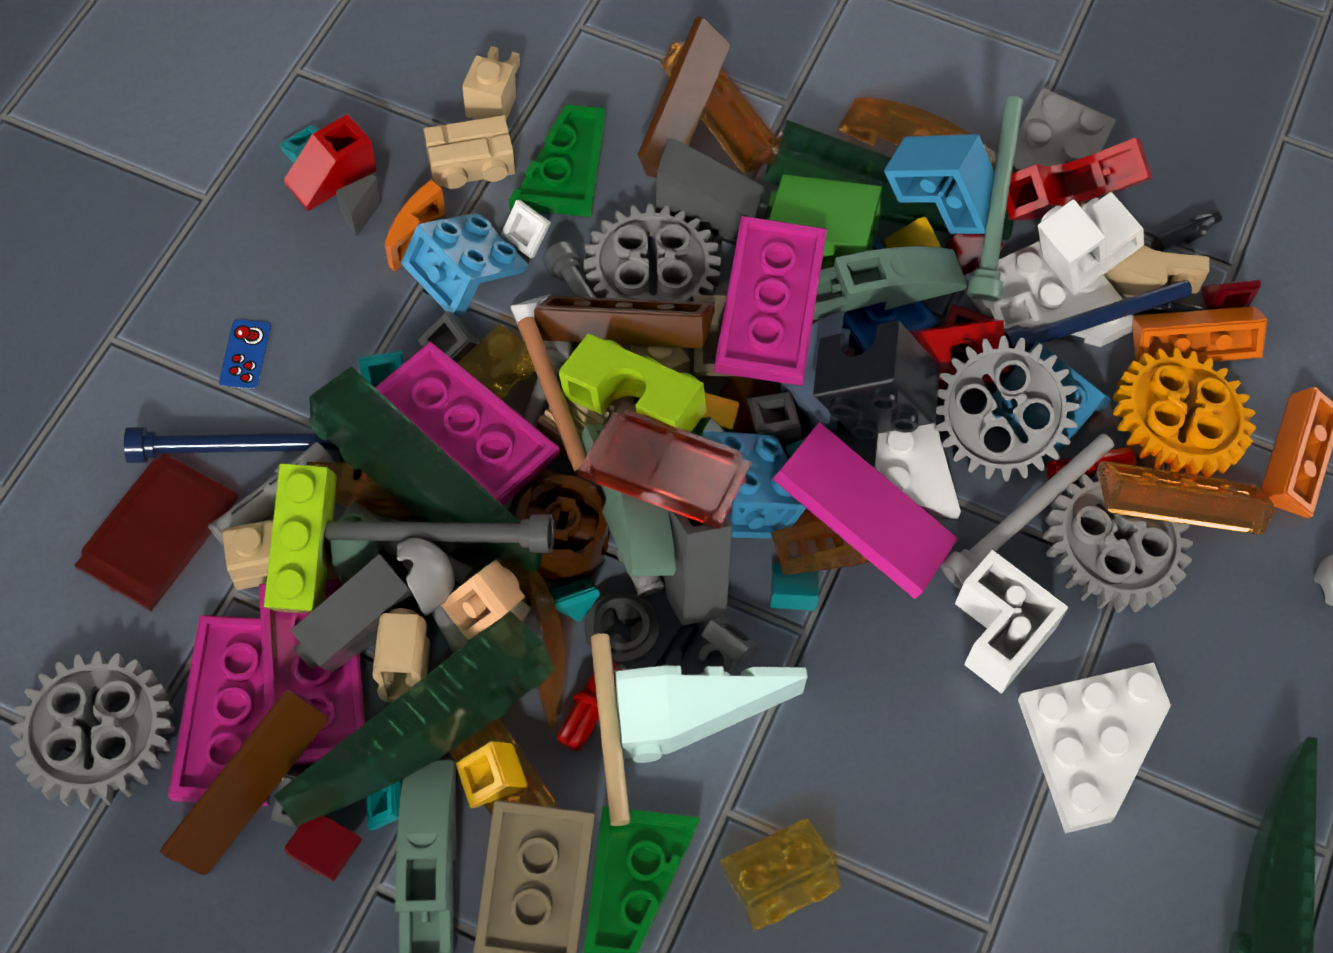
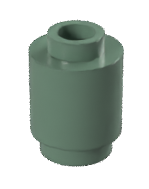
(352, 555)

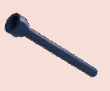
(1098, 315)
(145, 444)

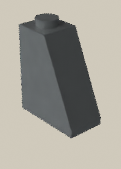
(706, 190)
(702, 569)
(350, 616)

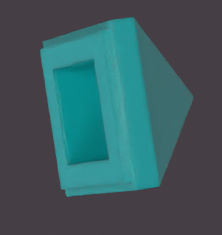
(379, 366)
(575, 597)
(383, 806)

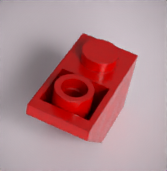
(330, 161)

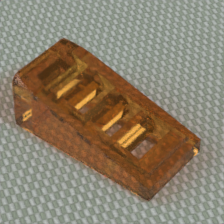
(824, 559)

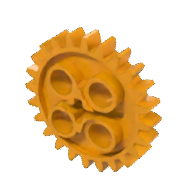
(1213, 414)

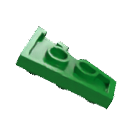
(568, 165)
(633, 877)

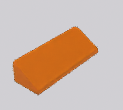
(1210, 333)
(1301, 453)

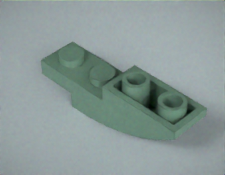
(887, 277)
(637, 527)
(426, 859)

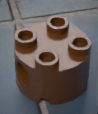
(578, 526)

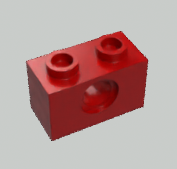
(941, 341)

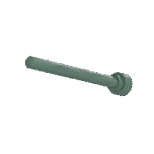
(986, 280)

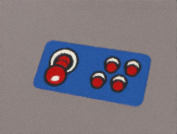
(244, 354)

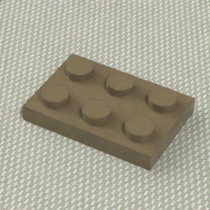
(534, 879)

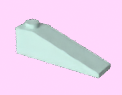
(672, 710)

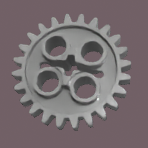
(691, 264)
(1040, 387)
(1117, 542)
(49, 731)

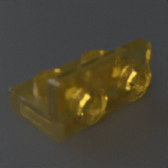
(499, 361)
(782, 873)

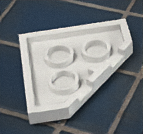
(1029, 271)
(1094, 739)

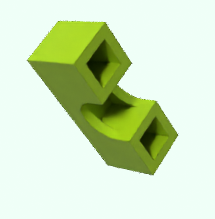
(605, 371)
(296, 550)

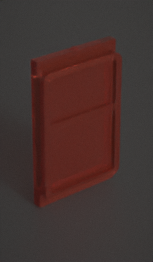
(666, 467)
(155, 531)

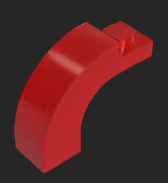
(1041, 187)

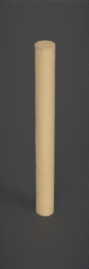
(610, 730)

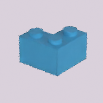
(945, 171)

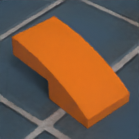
(422, 207)

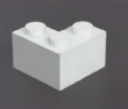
(1088, 240)
(1016, 616)

